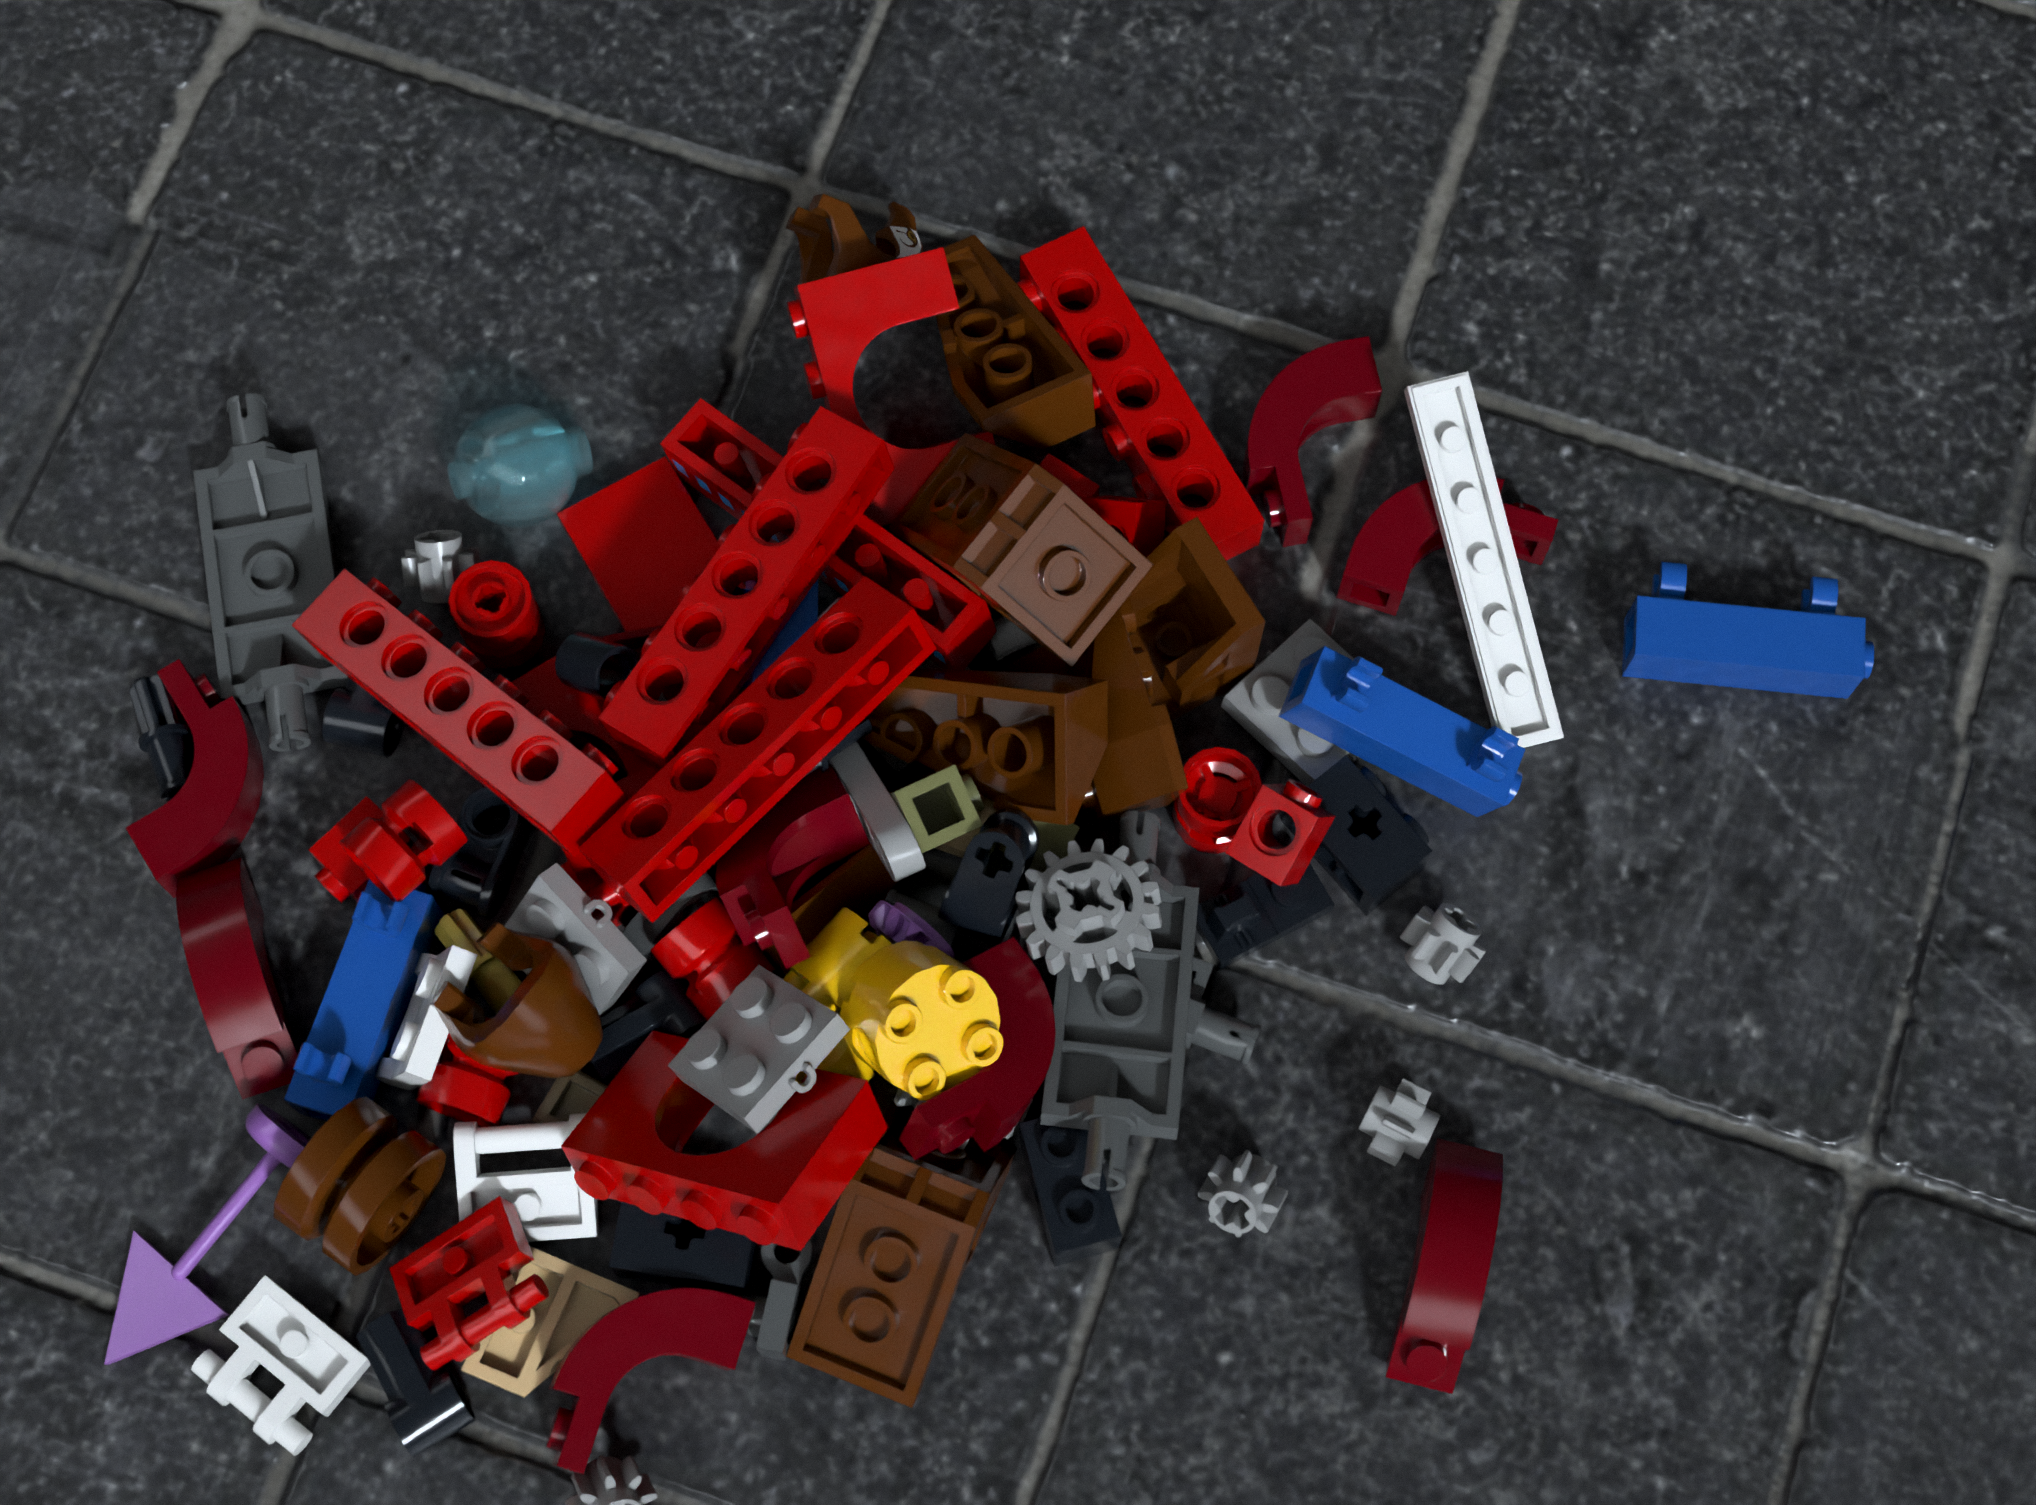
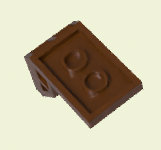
(1022, 545)
(1190, 621)
(896, 1261)

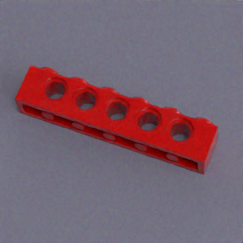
(1076, 271)
(749, 622)
(384, 650)
(758, 748)

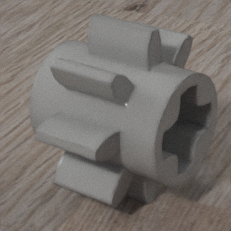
(437, 563)
(1443, 943)
(1399, 1122)
(1242, 1193)
(612, 1483)

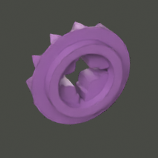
(902, 923)

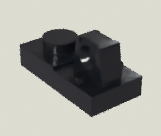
(1259, 914)

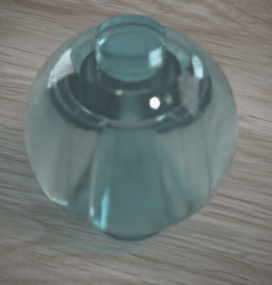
(518, 465)

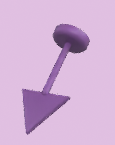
(159, 1297)

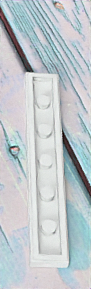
(1483, 559)

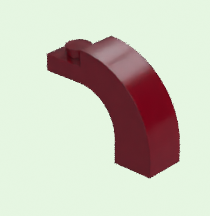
(1309, 394)
(1407, 531)
(220, 794)
(779, 854)
(232, 976)
(998, 1094)
(1448, 1266)
(672, 1322)

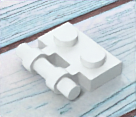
(296, 1349)

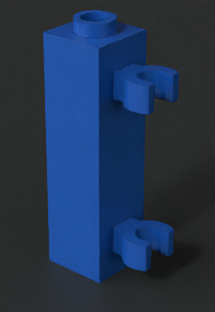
(1746, 645)
(1404, 732)
(363, 1001)

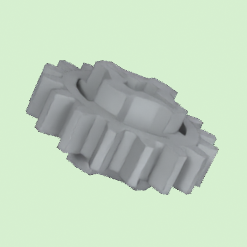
(1088, 910)

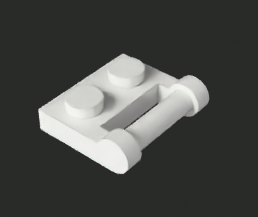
(422, 1029)
(545, 1199)

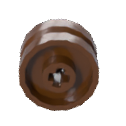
(359, 1185)

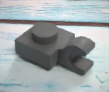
(777, 1313)

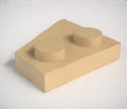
(533, 1350)

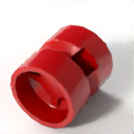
(497, 614)
(1217, 798)
(387, 858)
(709, 956)
(466, 1088)

